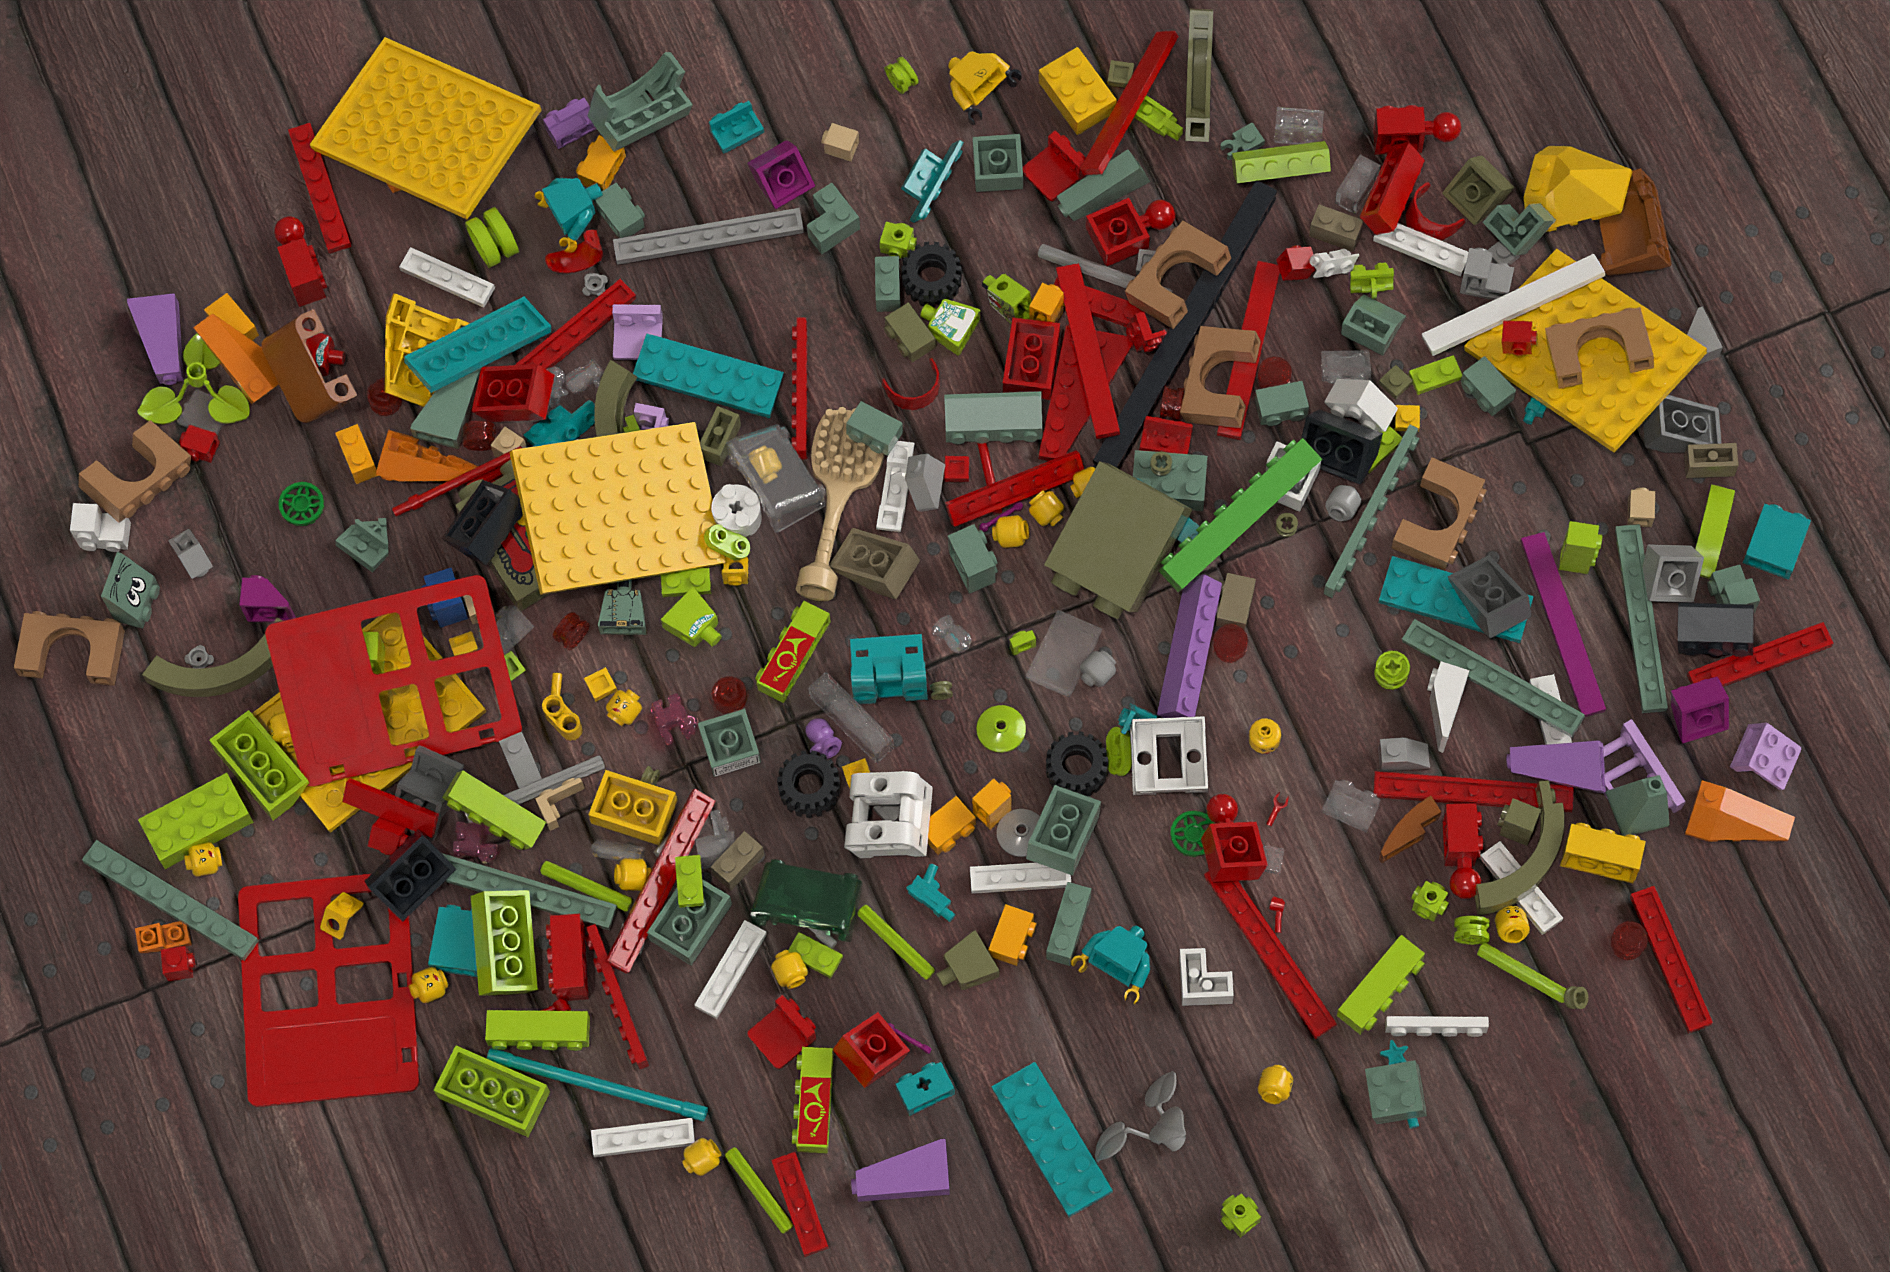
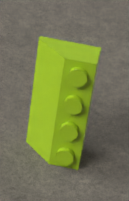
(260, 764)

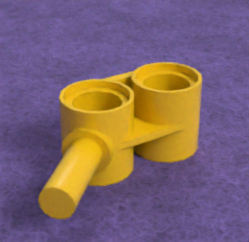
(564, 715)

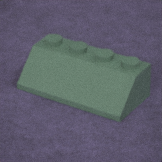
(993, 417)

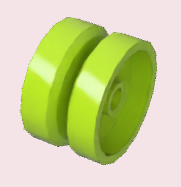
(495, 235)

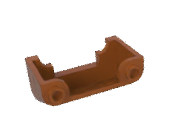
(1637, 235)

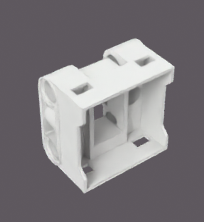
(1143, 740)
(896, 837)

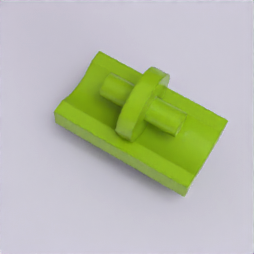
(1371, 280)

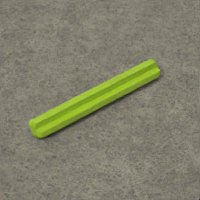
(585, 885)
(896, 942)
(1522, 972)
(759, 1190)

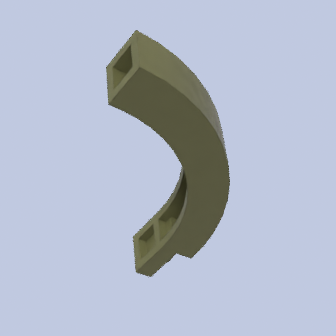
(1199, 75)
(611, 399)
(213, 680)
(1516, 886)

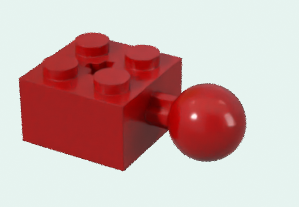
(1408, 124)
(1129, 226)
(299, 261)
(1462, 847)
(1231, 848)

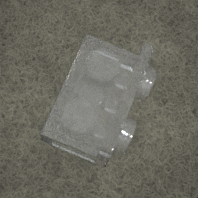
(1298, 125)
(1345, 365)
(511, 627)
(1351, 805)

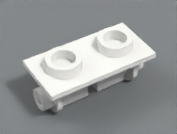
(1333, 263)

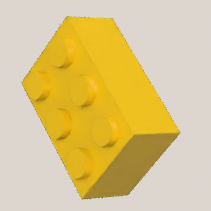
(1077, 90)
(633, 807)
(1602, 852)

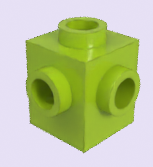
(897, 239)
(1426, 908)
(1240, 1223)

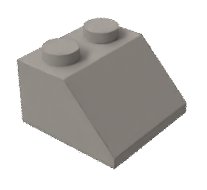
(1671, 572)

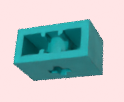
(916, 1098)

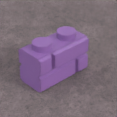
(569, 123)

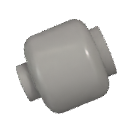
(1343, 503)
(1097, 668)

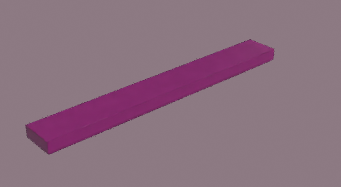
(1563, 624)

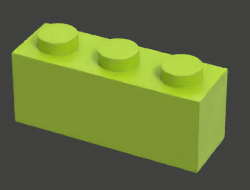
(1580, 547)

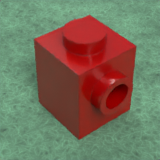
(1295, 263)
(1518, 337)
(199, 443)
(387, 836)
(177, 963)

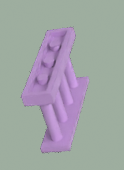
(1644, 758)

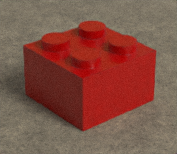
(871, 1050)

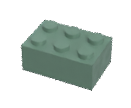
(1183, 482)
(1063, 830)
(689, 928)

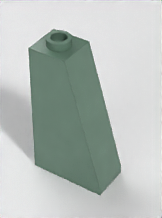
(1095, 191)
(447, 412)

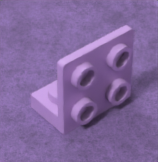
(631, 326)
(650, 417)
(1766, 754)

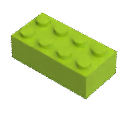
(195, 819)
(504, 942)
(491, 1091)

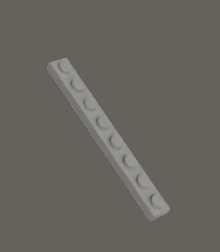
(708, 236)

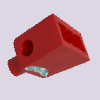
(323, 352)

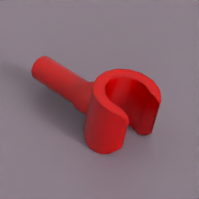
(1277, 807)
(1277, 904)
(558, 1005)

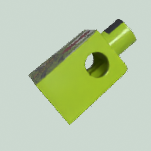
(1008, 297)

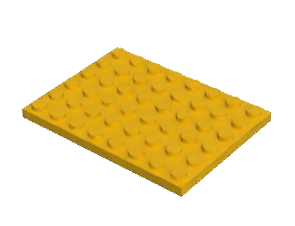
(425, 127)
(1611, 398)
(615, 507)
(402, 717)

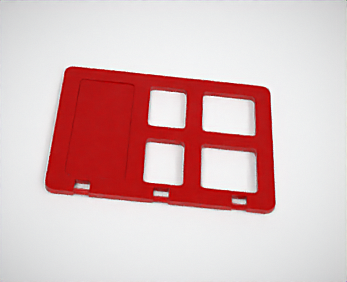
(335, 694)
(333, 1046)

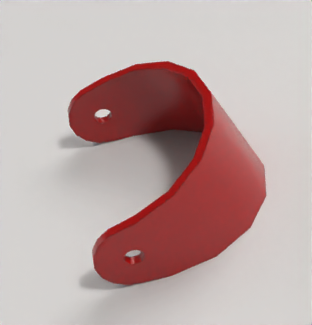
(1418, 222)
(585, 256)
(917, 402)

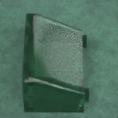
(807, 899)

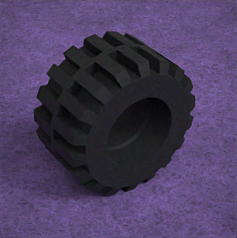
(927, 257)
(1080, 746)
(801, 766)

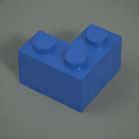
(446, 611)

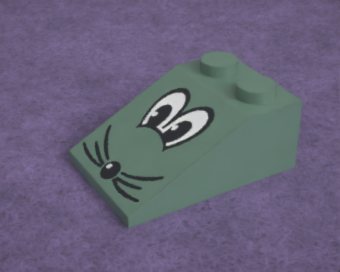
(129, 592)

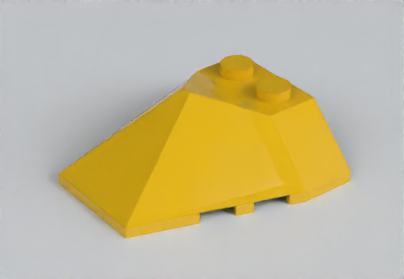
(1576, 185)
(407, 331)

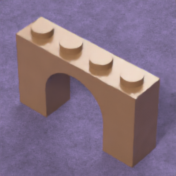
(1183, 245)
(1624, 327)
(1211, 348)
(122, 497)
(1439, 546)
(42, 631)

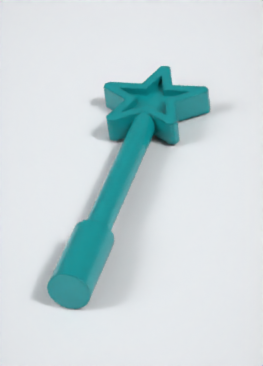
(1395, 1056)

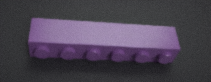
(1189, 648)

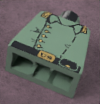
(622, 611)

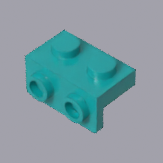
(735, 127)

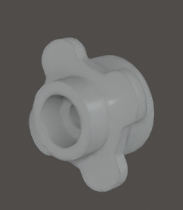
(591, 279)
(199, 652)

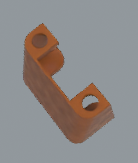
(298, 372)

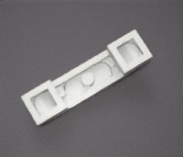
(895, 488)

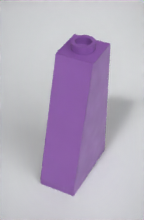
(160, 332)
(1565, 764)
(907, 1175)

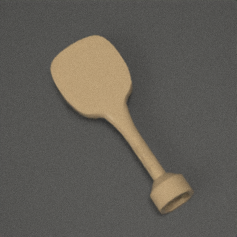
(842, 469)

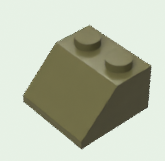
(1477, 189)

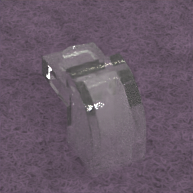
(713, 846)

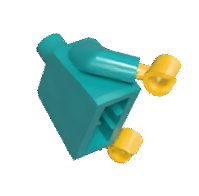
(570, 206)
(1120, 955)

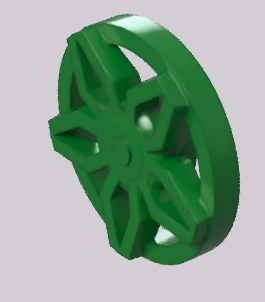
(301, 504)
(1192, 833)

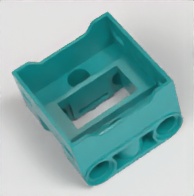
(888, 668)

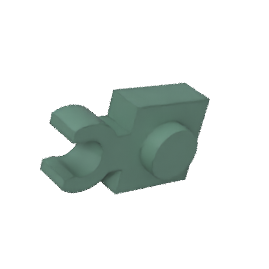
(1244, 139)

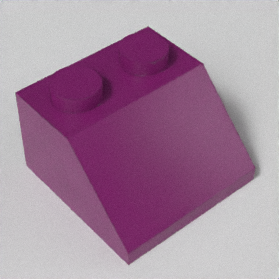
(781, 174)
(262, 601)
(1700, 709)

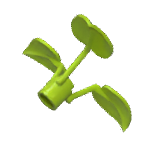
(225, 407)

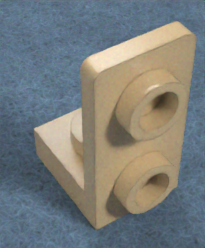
(551, 796)

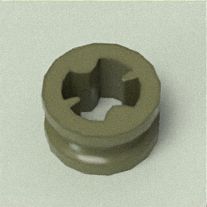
(1161, 456)
(1286, 532)
(941, 690)
(650, 776)
(1576, 997)

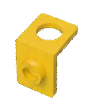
(735, 576)
(341, 910)

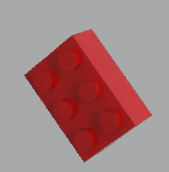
(1031, 357)
(513, 393)
(567, 957)

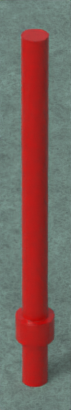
(416, 501)

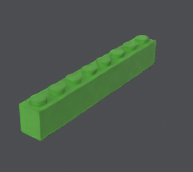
(1240, 514)

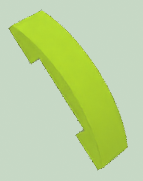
(1714, 527)

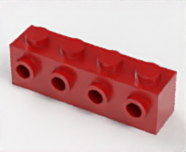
(1392, 188)

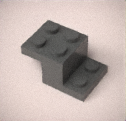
(428, 782)

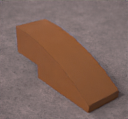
(1410, 829)

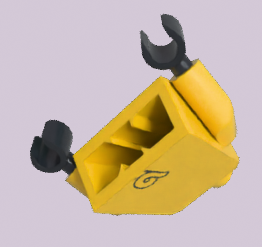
(976, 77)

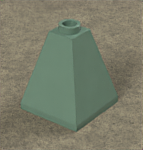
(1640, 806)

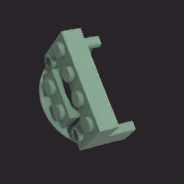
(631, 112)

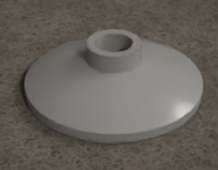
(1007, 835)

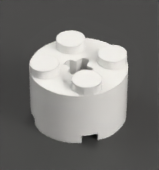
(739, 499)

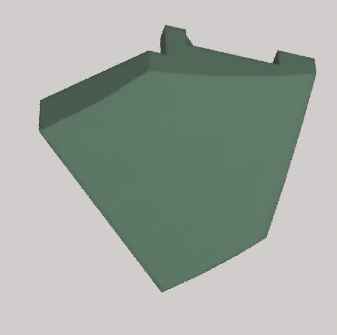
(366, 542)

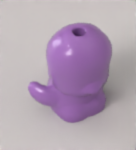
(821, 734)

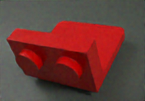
(1055, 167)
(782, 1033)

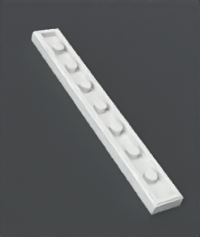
(1513, 304)

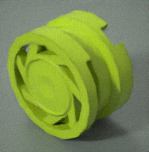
(901, 75)
(1392, 669)
(1471, 930)

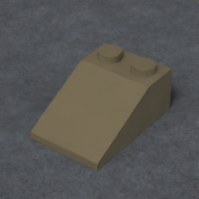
(875, 562)

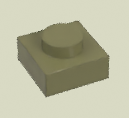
(1120, 73)
(1395, 382)

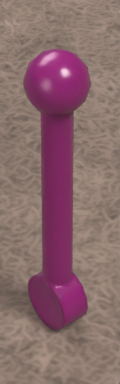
(1017, 506)
(923, 1047)

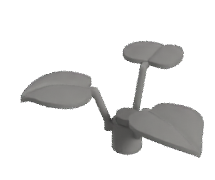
(1167, 1130)

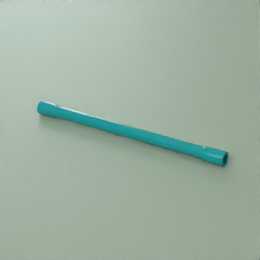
(685, 1108)

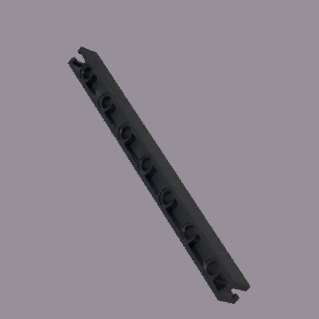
(1181, 338)

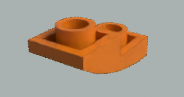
(157, 937)

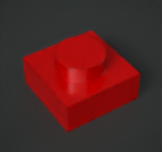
(956, 468)

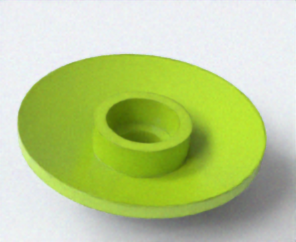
(1001, 739)

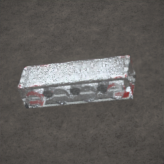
(851, 717)

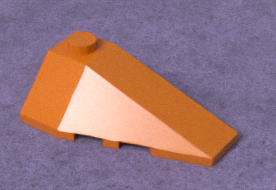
(238, 356)
(408, 461)
(1728, 815)

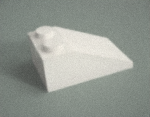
(1446, 692)

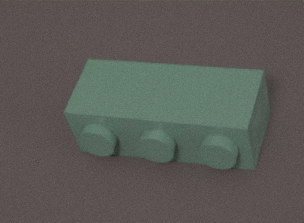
(1068, 923)

